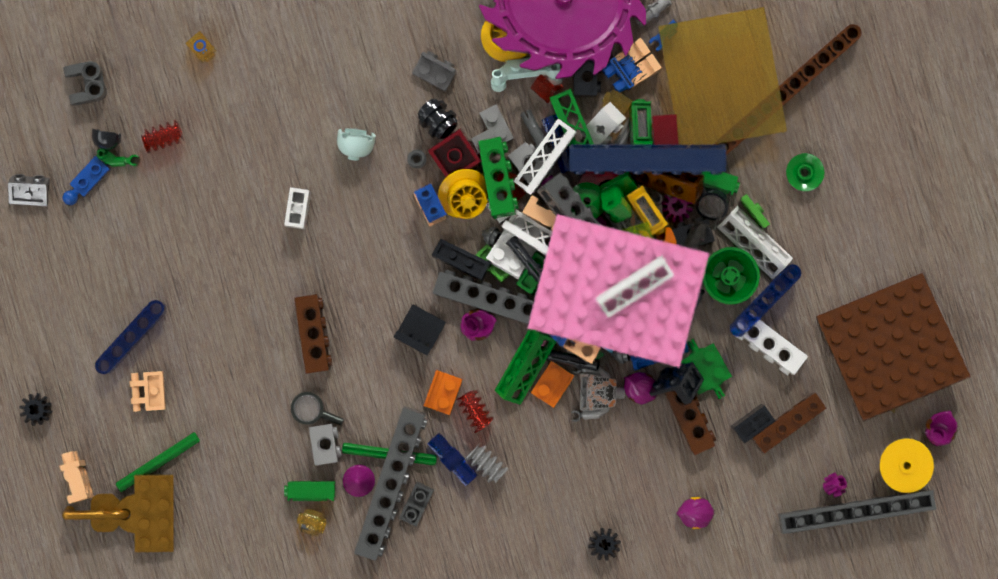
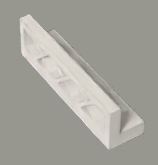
(551, 160)
(525, 237)
(757, 239)
(634, 278)

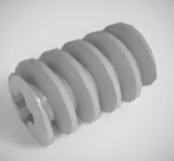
(486, 463)

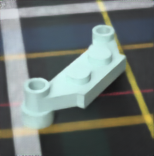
(512, 70)

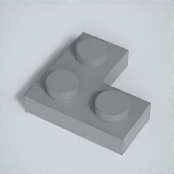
(495, 127)

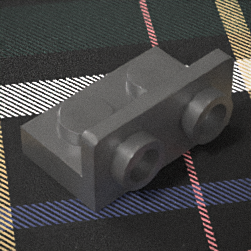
(434, 71)
(28, 190)

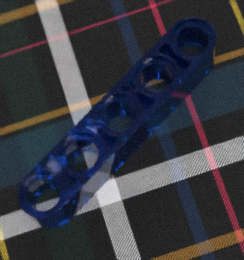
(760, 306)
(121, 340)

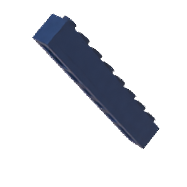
(647, 158)

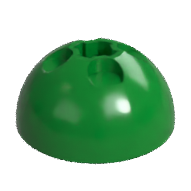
(741, 272)

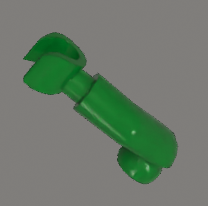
(114, 161)

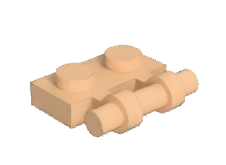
(153, 389)

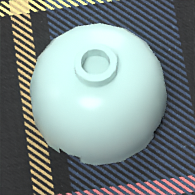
(355, 143)

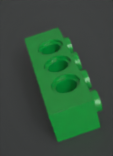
(488, 149)

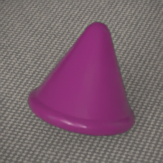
(358, 480)

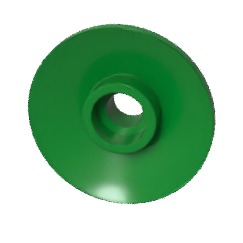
(812, 165)
(591, 191)

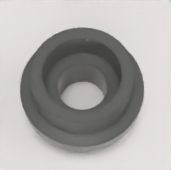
(412, 154)

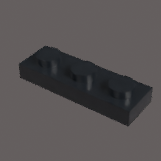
(461, 259)

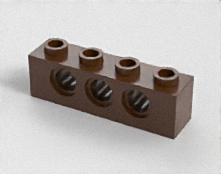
(682, 186)
(302, 305)
(789, 422)
(699, 444)

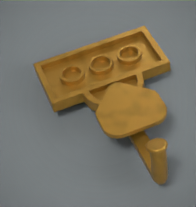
(149, 508)

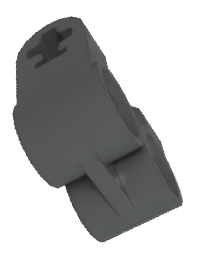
(90, 82)

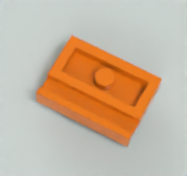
(552, 384)
(443, 392)

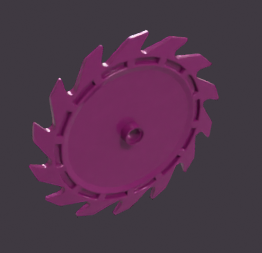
(564, 30)

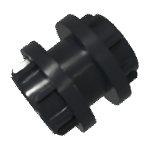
(439, 121)

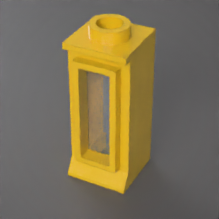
(646, 210)

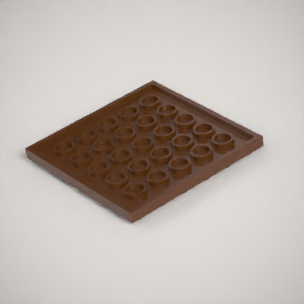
(893, 347)

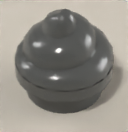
(491, 235)
(621, 357)

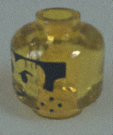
(311, 522)

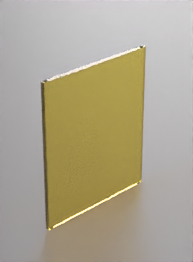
(722, 78)

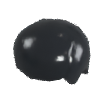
(105, 140)

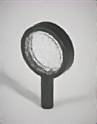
(309, 408)

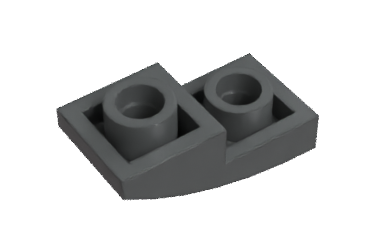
(416, 503)

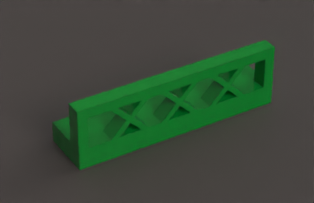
(559, 109)
(521, 365)

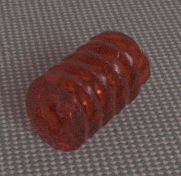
(162, 136)
(475, 410)

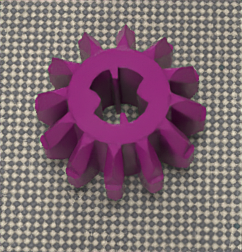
(671, 201)

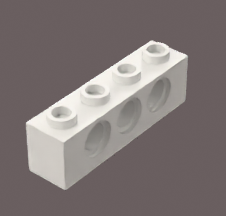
(795, 356)

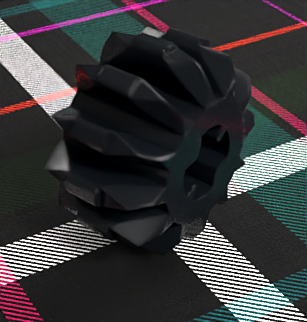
(35, 401)
(608, 538)

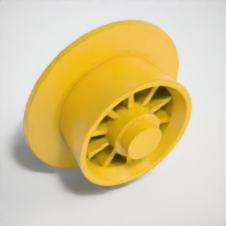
(489, 32)
(463, 194)
(906, 465)

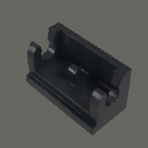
(753, 423)

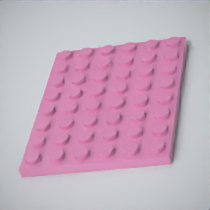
(593, 258)

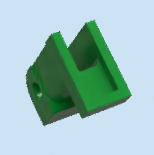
(613, 196)

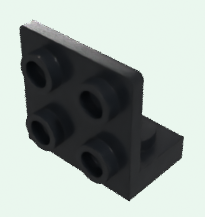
(419, 330)
(683, 379)

